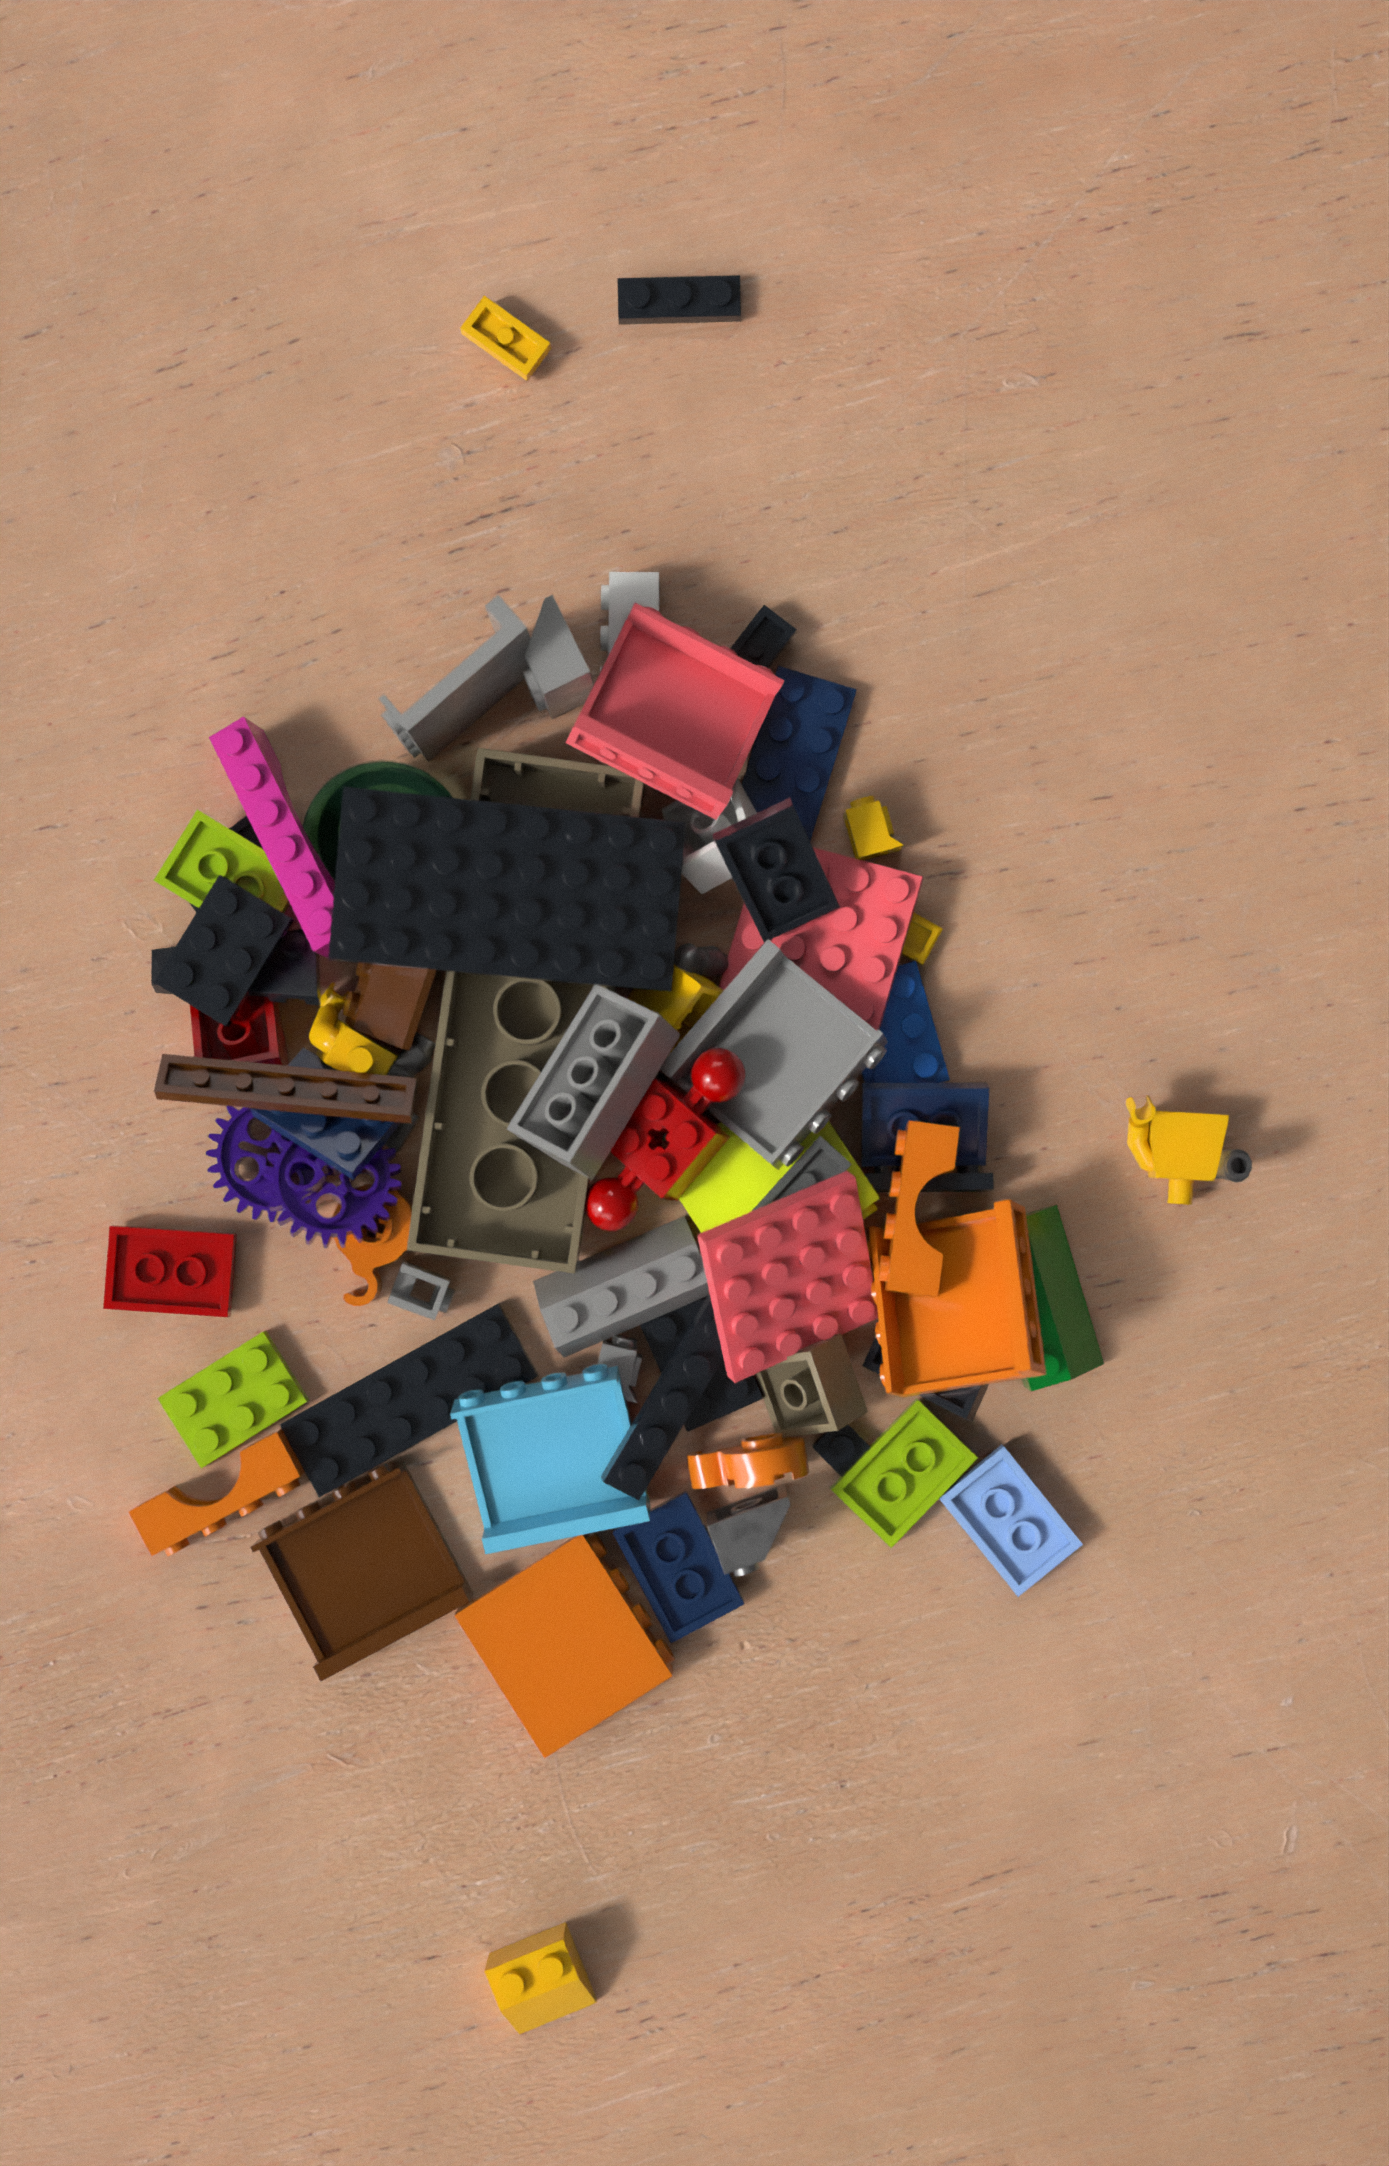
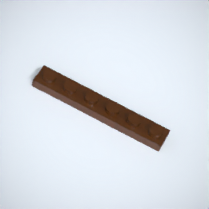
(286, 1088)

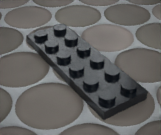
(405, 1400)

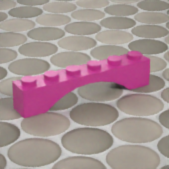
(264, 797)

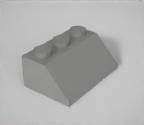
(556, 669)

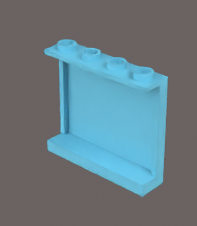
(542, 1456)

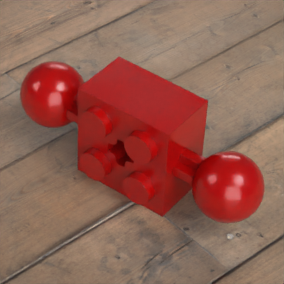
(691, 1136)

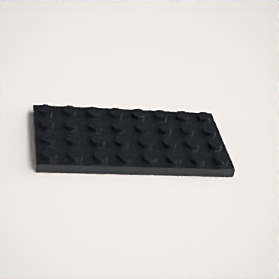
(506, 890)

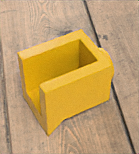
(870, 829)

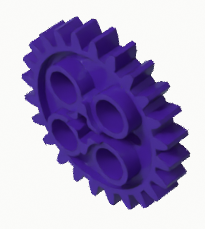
(230, 1155)
(357, 1207)

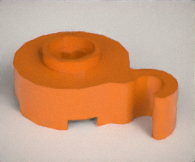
(377, 1250)
(751, 1464)

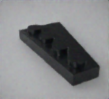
(288, 975)

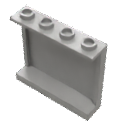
(466, 690)
(795, 1048)

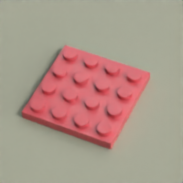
(852, 947)
(789, 1275)

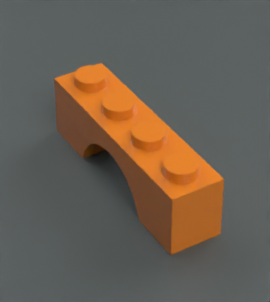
(912, 1263)
(174, 1516)

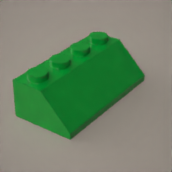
(1064, 1318)

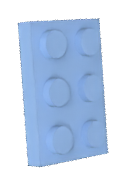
(1010, 1520)

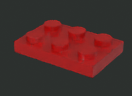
(170, 1271)

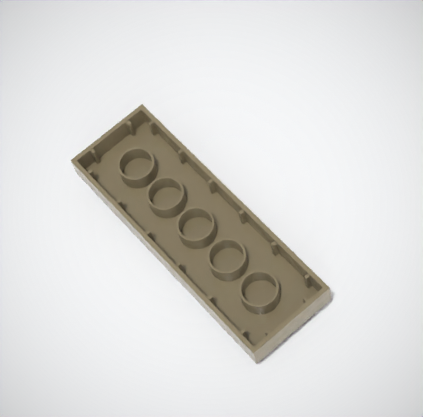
(477, 1182)

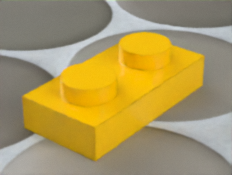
(505, 338)

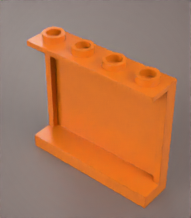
(985, 1311)
(566, 1642)

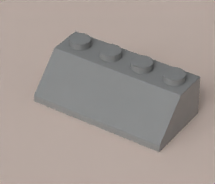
(594, 1081)
(622, 1287)

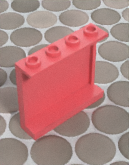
(675, 711)

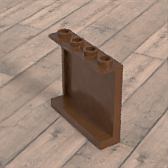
(363, 1568)

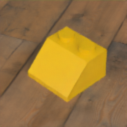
(539, 1979)

